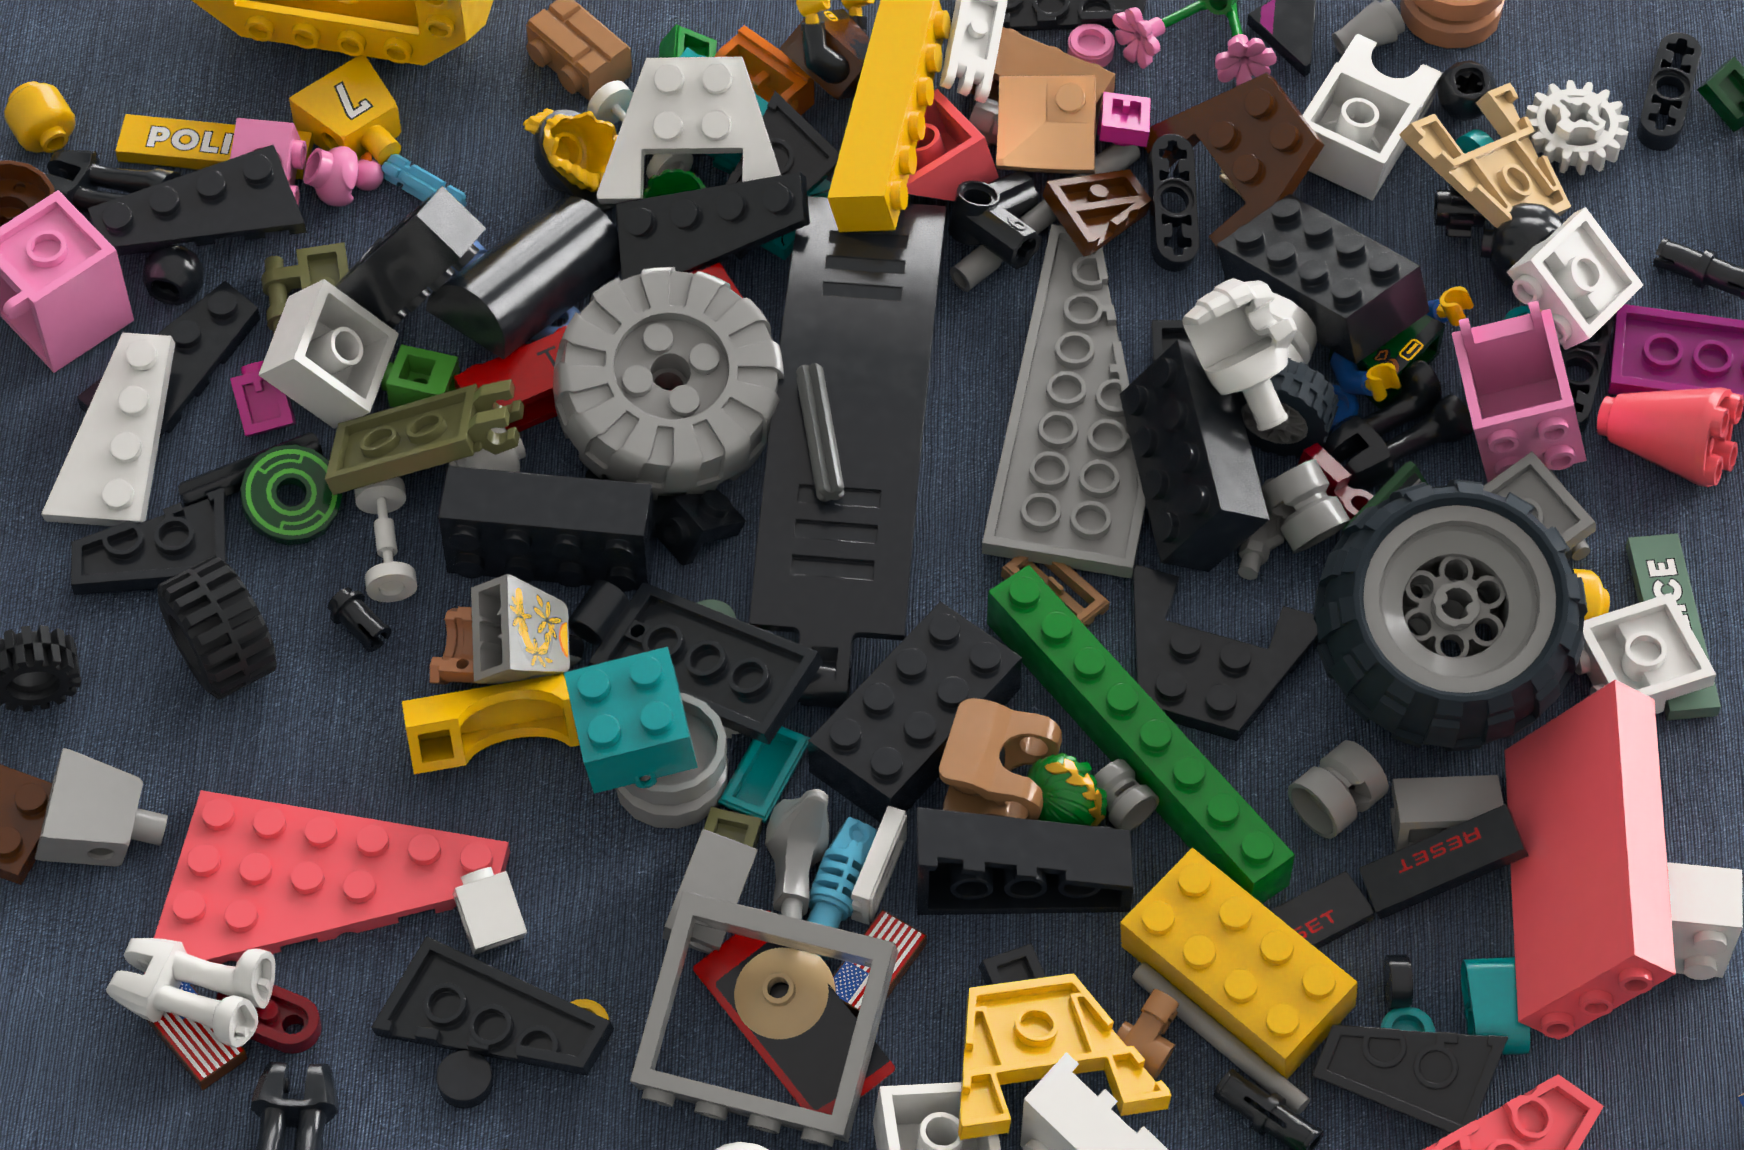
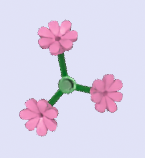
(1240, 61)

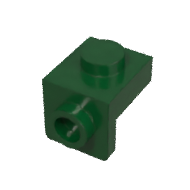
(1726, 93)

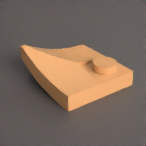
(1047, 124)

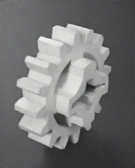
(1577, 127)

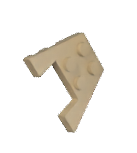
(1496, 173)

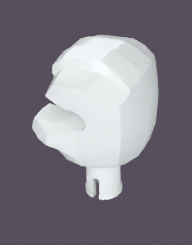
(1242, 345)

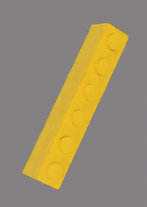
(888, 115)

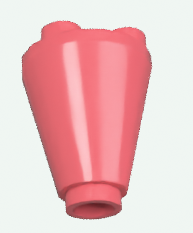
(1676, 429)

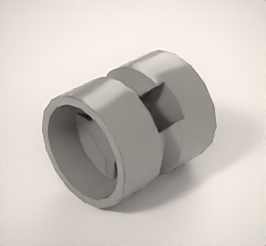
(1304, 506)
(1338, 789)

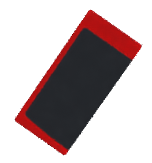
(807, 1063)

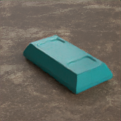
(764, 774)

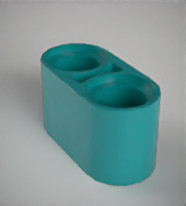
(1491, 1001)

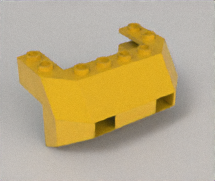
(370, 28)

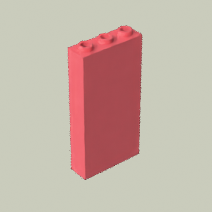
(1596, 876)

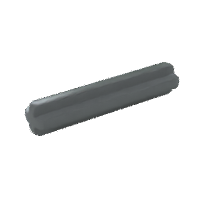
(820, 432)

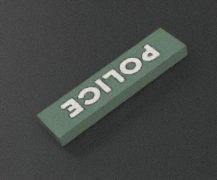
(1658, 570)

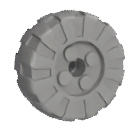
(677, 336)

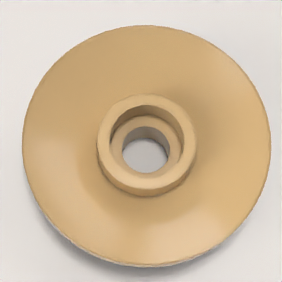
(799, 1008)

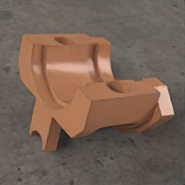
(457, 660)

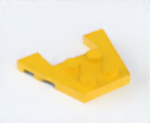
(1024, 1030)

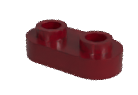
(281, 1012)

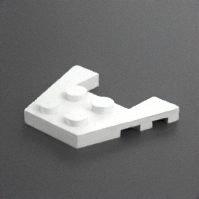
(688, 109)

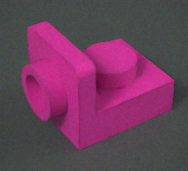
(1124, 119)
(260, 403)

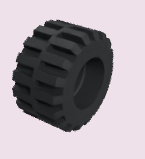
(217, 627)

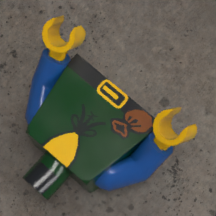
(1381, 371)

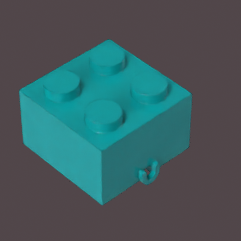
(630, 720)

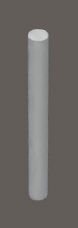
(1223, 1040)

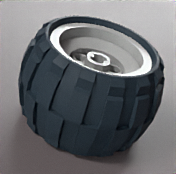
(1405, 678)

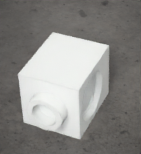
(488, 910)

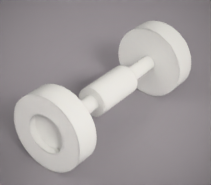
(611, 105)
(391, 579)

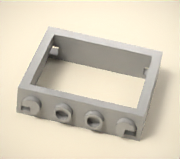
(789, 932)

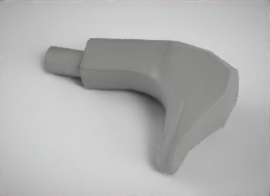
(797, 841)

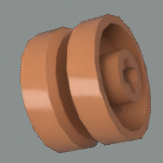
(1452, 21)

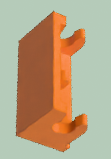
(771, 70)

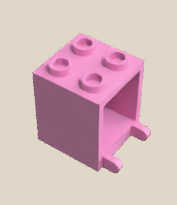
(60, 282)
(1518, 392)

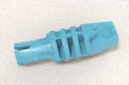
(838, 874)

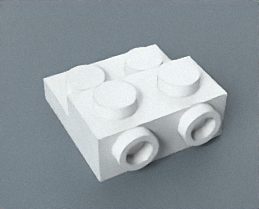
(1576, 277)
(1647, 650)

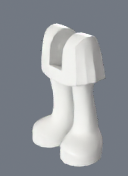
(169, 965)

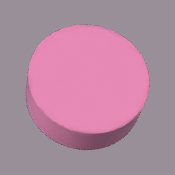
(1092, 44)

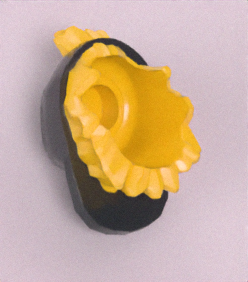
(572, 151)

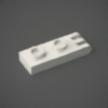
(973, 46)

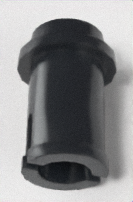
(349, 609)

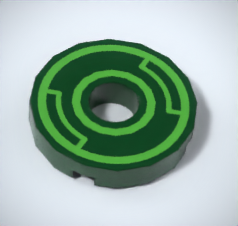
(289, 523)

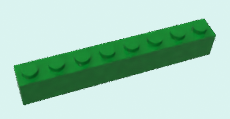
(1134, 728)

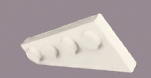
(117, 444)

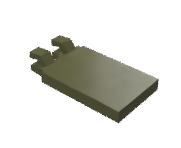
(422, 435)

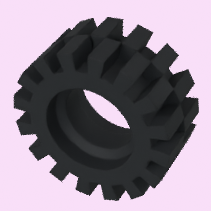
(37, 668)

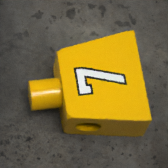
(350, 110)

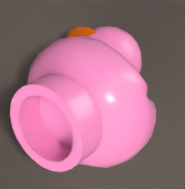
(338, 171)

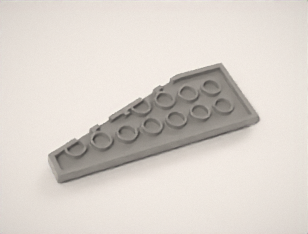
(1067, 458)

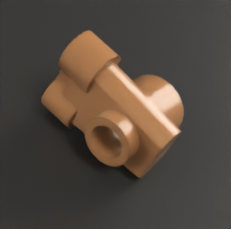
(1146, 1034)

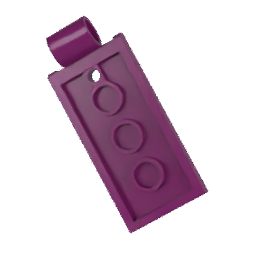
(1675, 351)

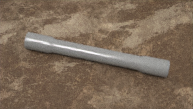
(983, 262)

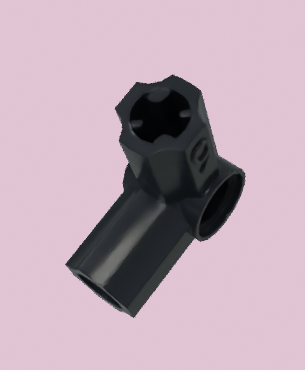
(989, 214)

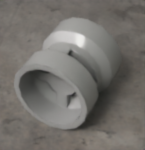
(1126, 799)

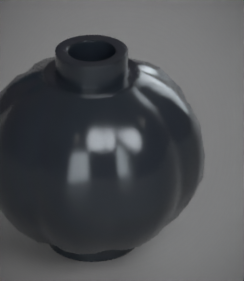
(1513, 239)

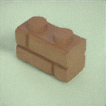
(577, 48)

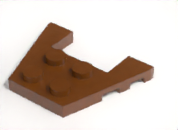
(1255, 141)

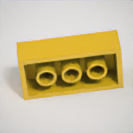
(1239, 962)

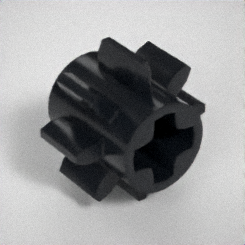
(1455, 213)

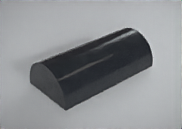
(530, 276)

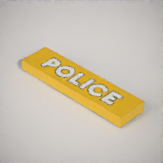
(181, 142)

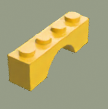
(455, 726)

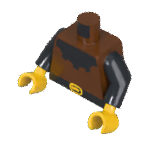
(830, 45)

